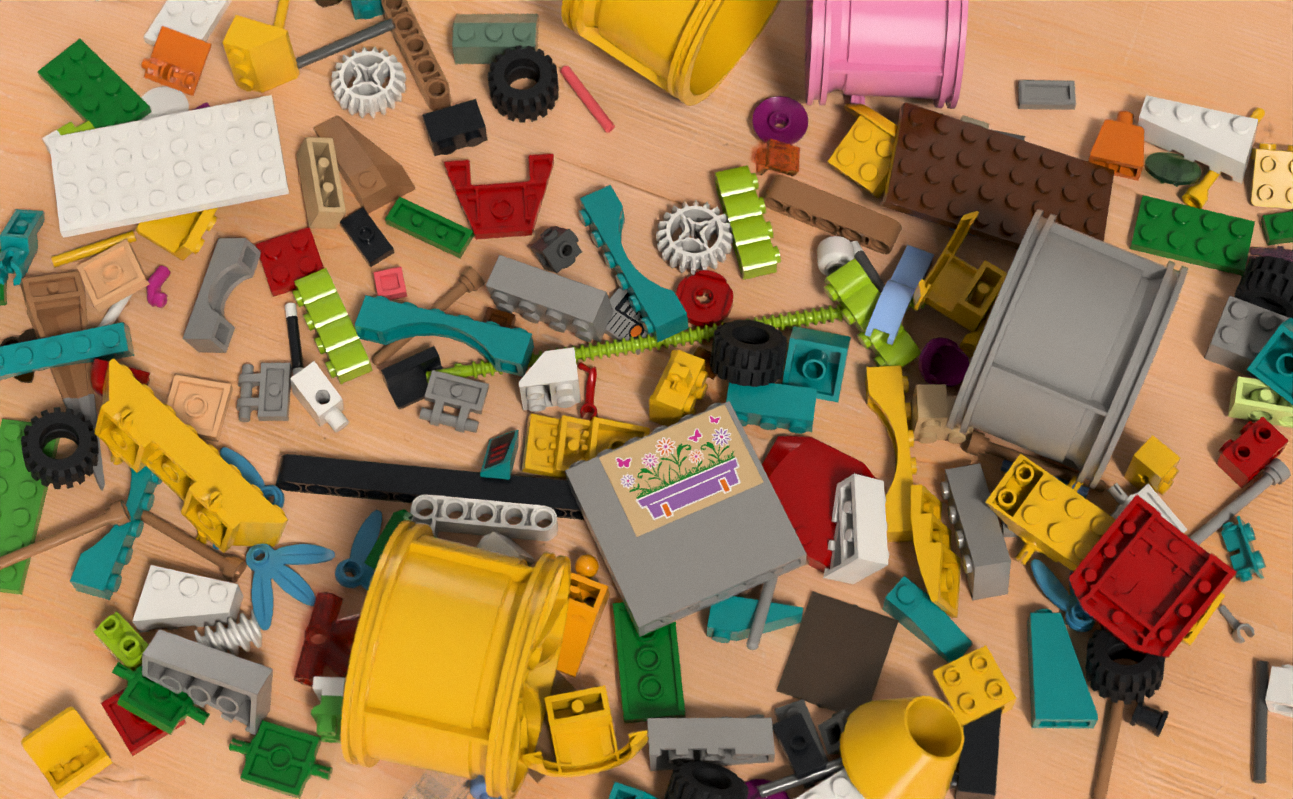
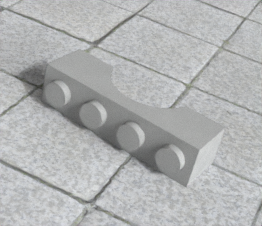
(230, 264)

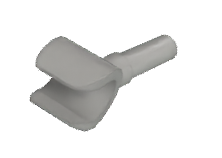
(1235, 624)

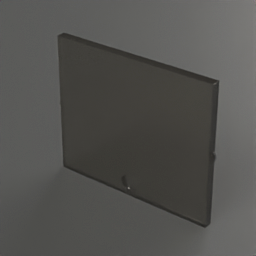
(837, 654)

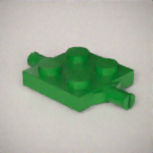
(154, 702)
(280, 759)

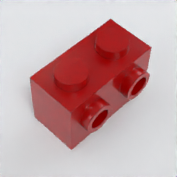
(1251, 451)

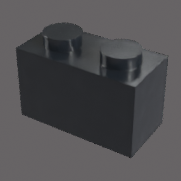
(455, 127)

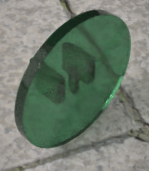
(1172, 169)

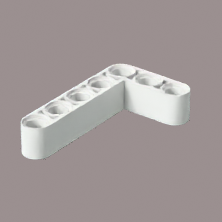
(474, 508)

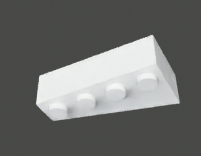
(1200, 134)

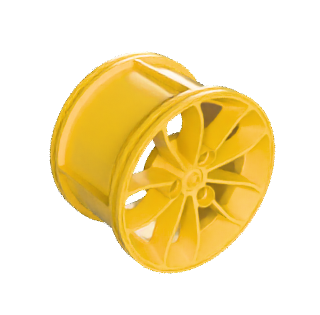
(673, 43)
(454, 659)

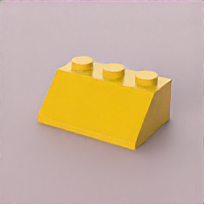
(259, 55)

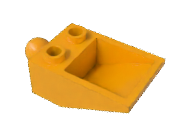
(581, 618)

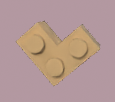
(931, 414)

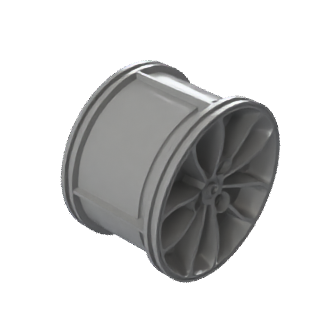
(1067, 346)

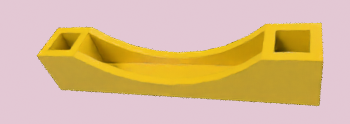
(886, 399)

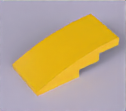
(558, 443)
(932, 544)

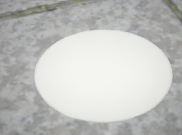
(165, 101)

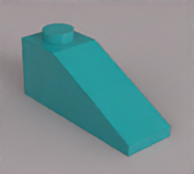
(734, 617)
(926, 620)

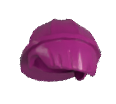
(943, 362)

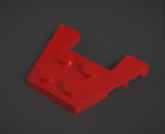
(503, 207)

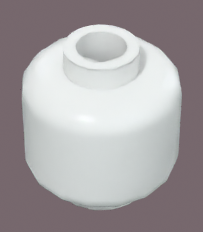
(833, 254)

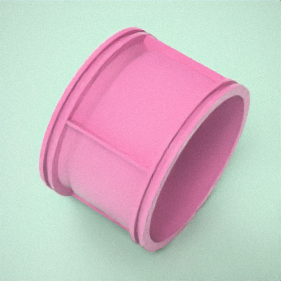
(886, 49)

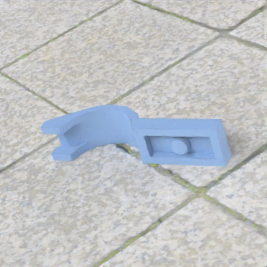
(899, 292)

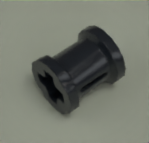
(1149, 718)

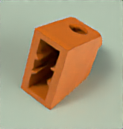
(1120, 146)

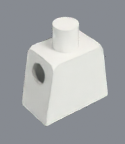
(312, 389)

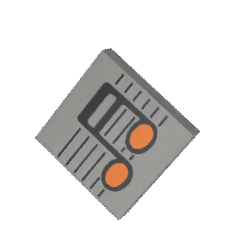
(624, 320)

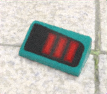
(500, 456)

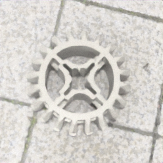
(367, 92)
(694, 222)

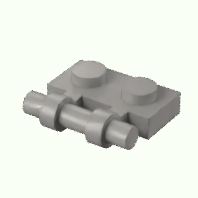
(273, 392)
(456, 393)

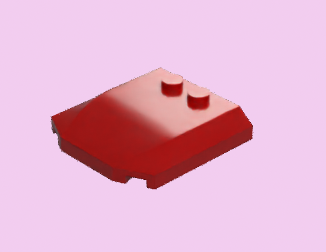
(806, 482)
(1148, 580)

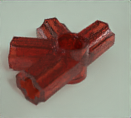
(334, 650)

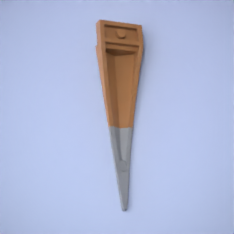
(55, 308)

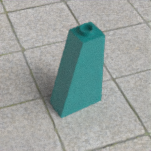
(1055, 677)

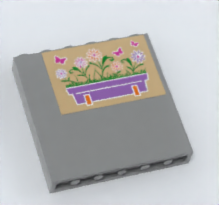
(685, 517)

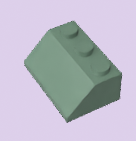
(484, 36)

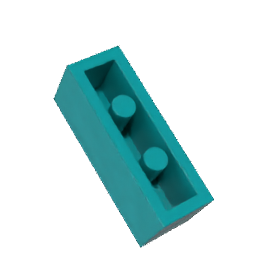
(774, 406)

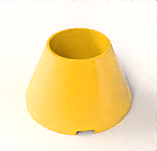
(902, 748)

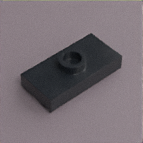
(366, 237)
(799, 746)

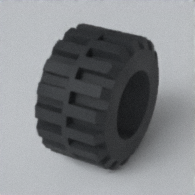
(518, 65)
(1268, 284)
(748, 353)
(56, 426)
(1118, 680)
(705, 781)

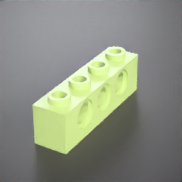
(1253, 399)

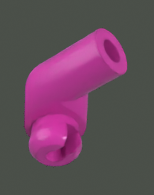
(156, 280)

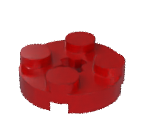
(719, 292)

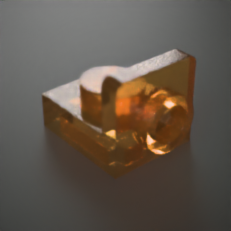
(777, 157)

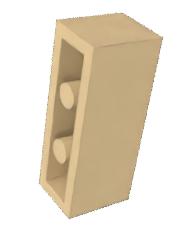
(321, 182)

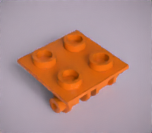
(177, 60)

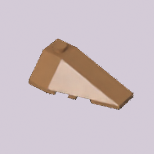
(364, 166)

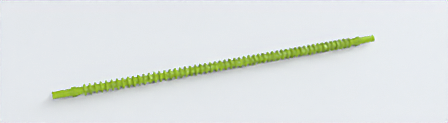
(650, 342)

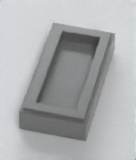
(1046, 94)

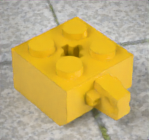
(678, 388)

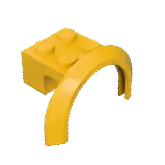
(866, 149)
(957, 286)
(583, 736)

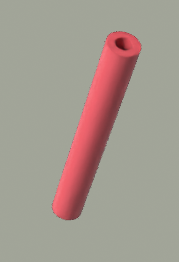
(587, 99)

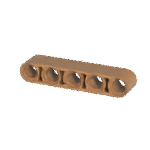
(420, 61)
(832, 214)

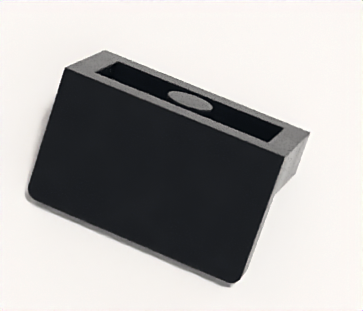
(408, 377)

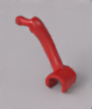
(590, 391)

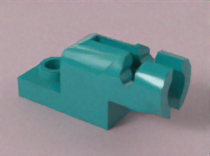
(19, 243)

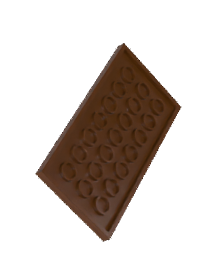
(957, 168)

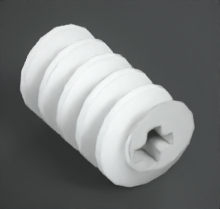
(233, 636)

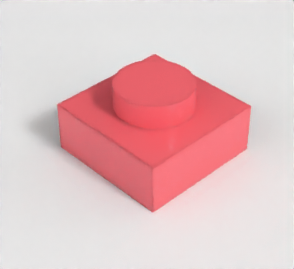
(390, 283)

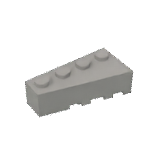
(977, 531)

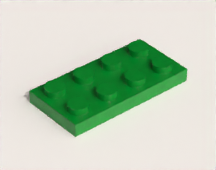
(92, 88)
(1192, 235)
(648, 670)

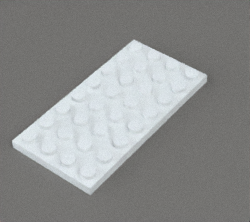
(167, 166)

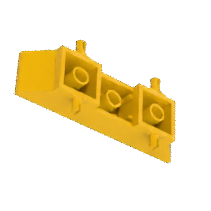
(213, 492)
(1057, 520)

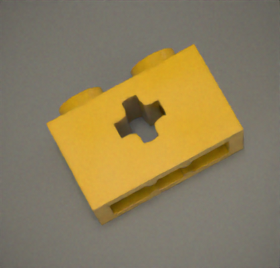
(1154, 466)

